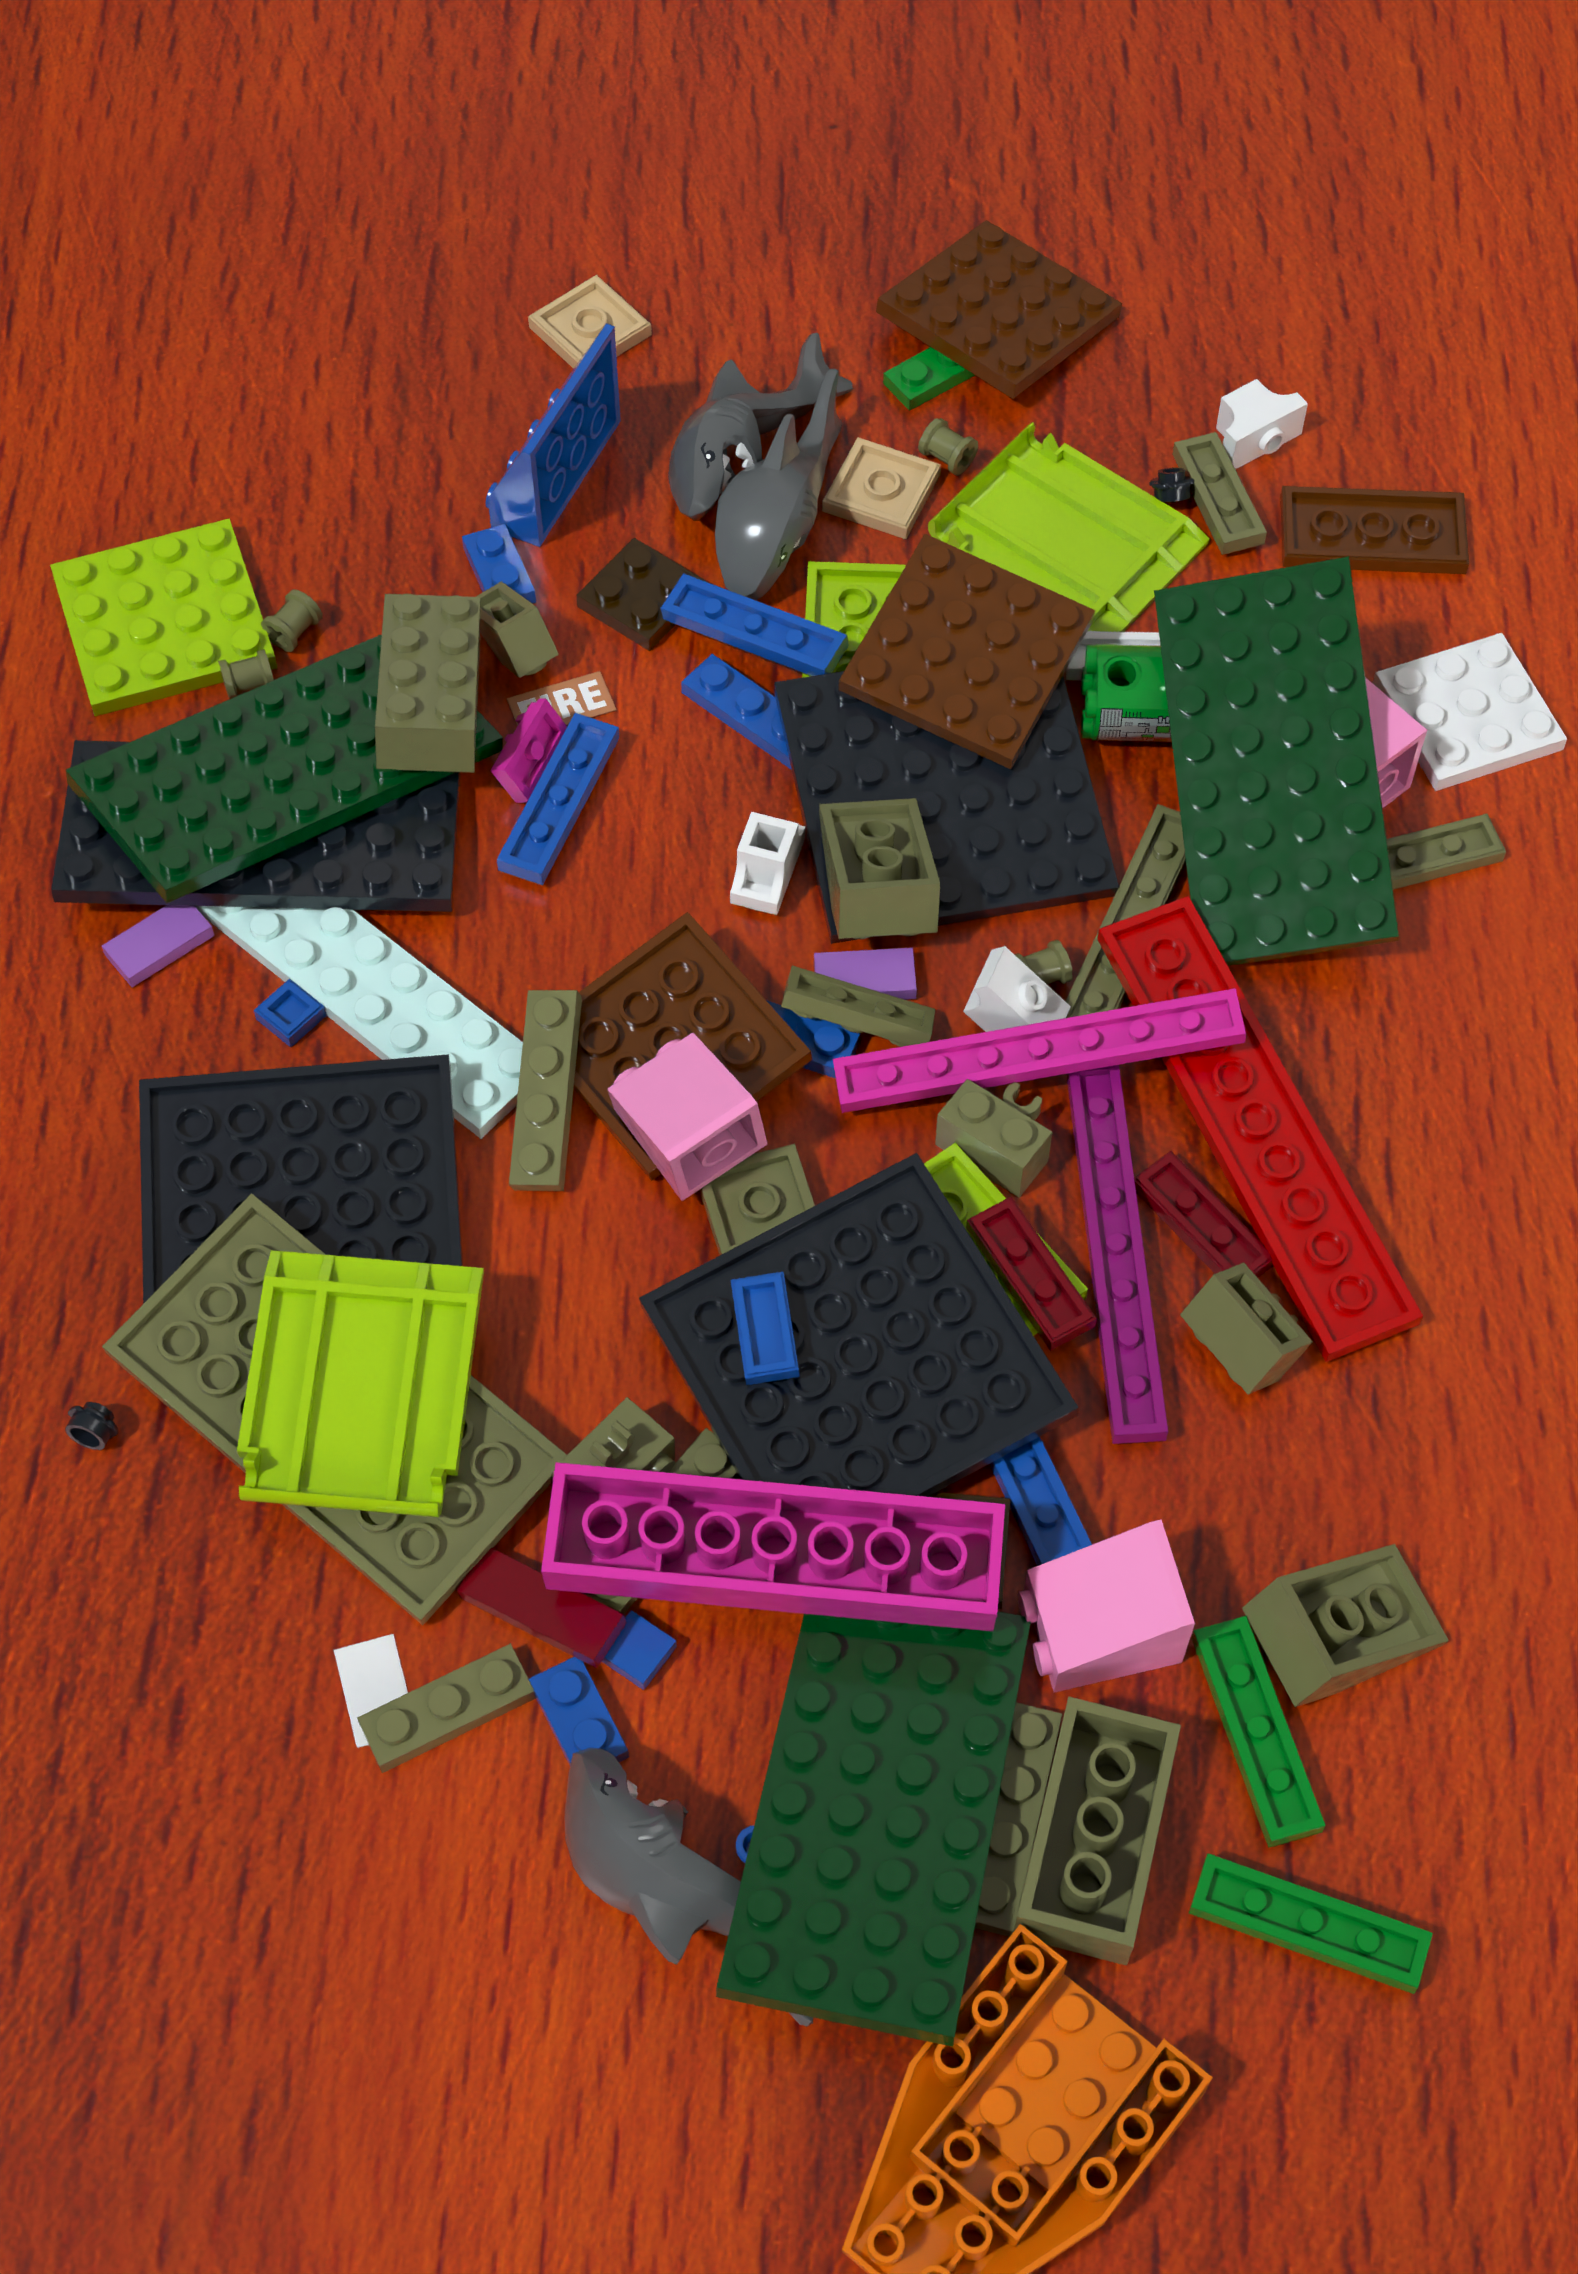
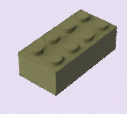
(428, 683)
(1098, 1830)

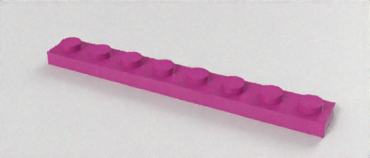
(1040, 1050)

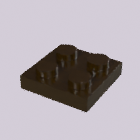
(632, 591)

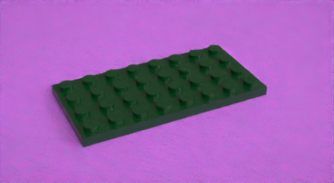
(1276, 762)
(252, 774)
(876, 1824)

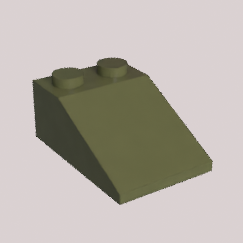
(879, 869)
(1343, 1623)

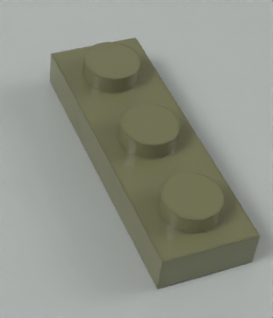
(1219, 493)
(857, 1008)
(446, 1708)

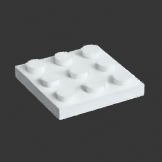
(1475, 710)

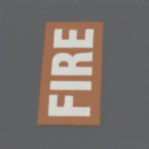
(580, 695)

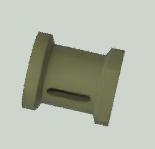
(948, 446)
(292, 620)
(245, 674)
(1050, 963)

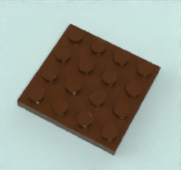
(999, 308)
(967, 650)
(663, 994)

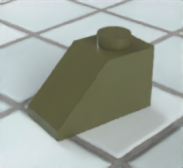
(515, 630)

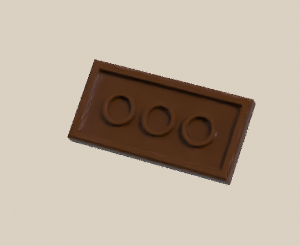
(1375, 529)

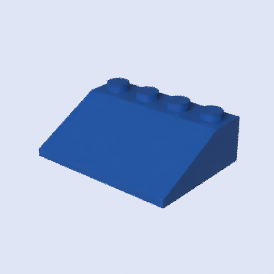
(560, 446)

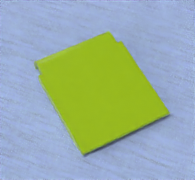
(1071, 529)
(358, 1383)

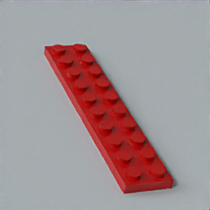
(1267, 1142)

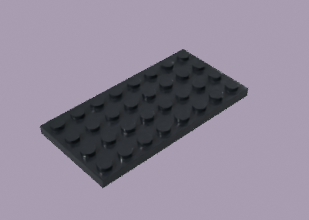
(378, 861)

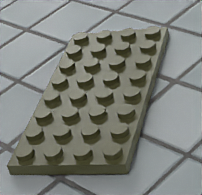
(195, 1356)

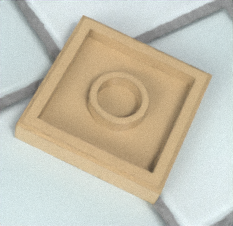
(579, 316)
(881, 488)

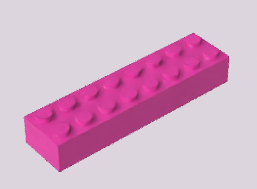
(774, 1546)

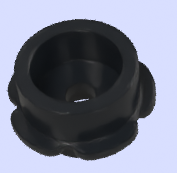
(1171, 485)
(91, 1425)

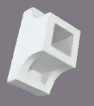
(1258, 421)
(766, 862)
(1011, 995)

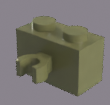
(996, 1134)
(1246, 1328)
(626, 1441)

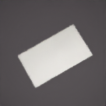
(369, 1678)

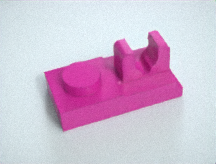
(528, 750)

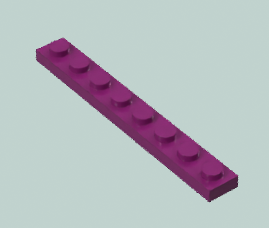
(1117, 1257)

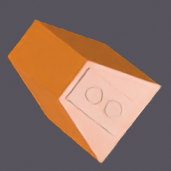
(1018, 2127)

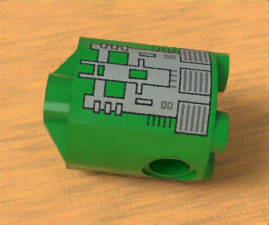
(1124, 694)

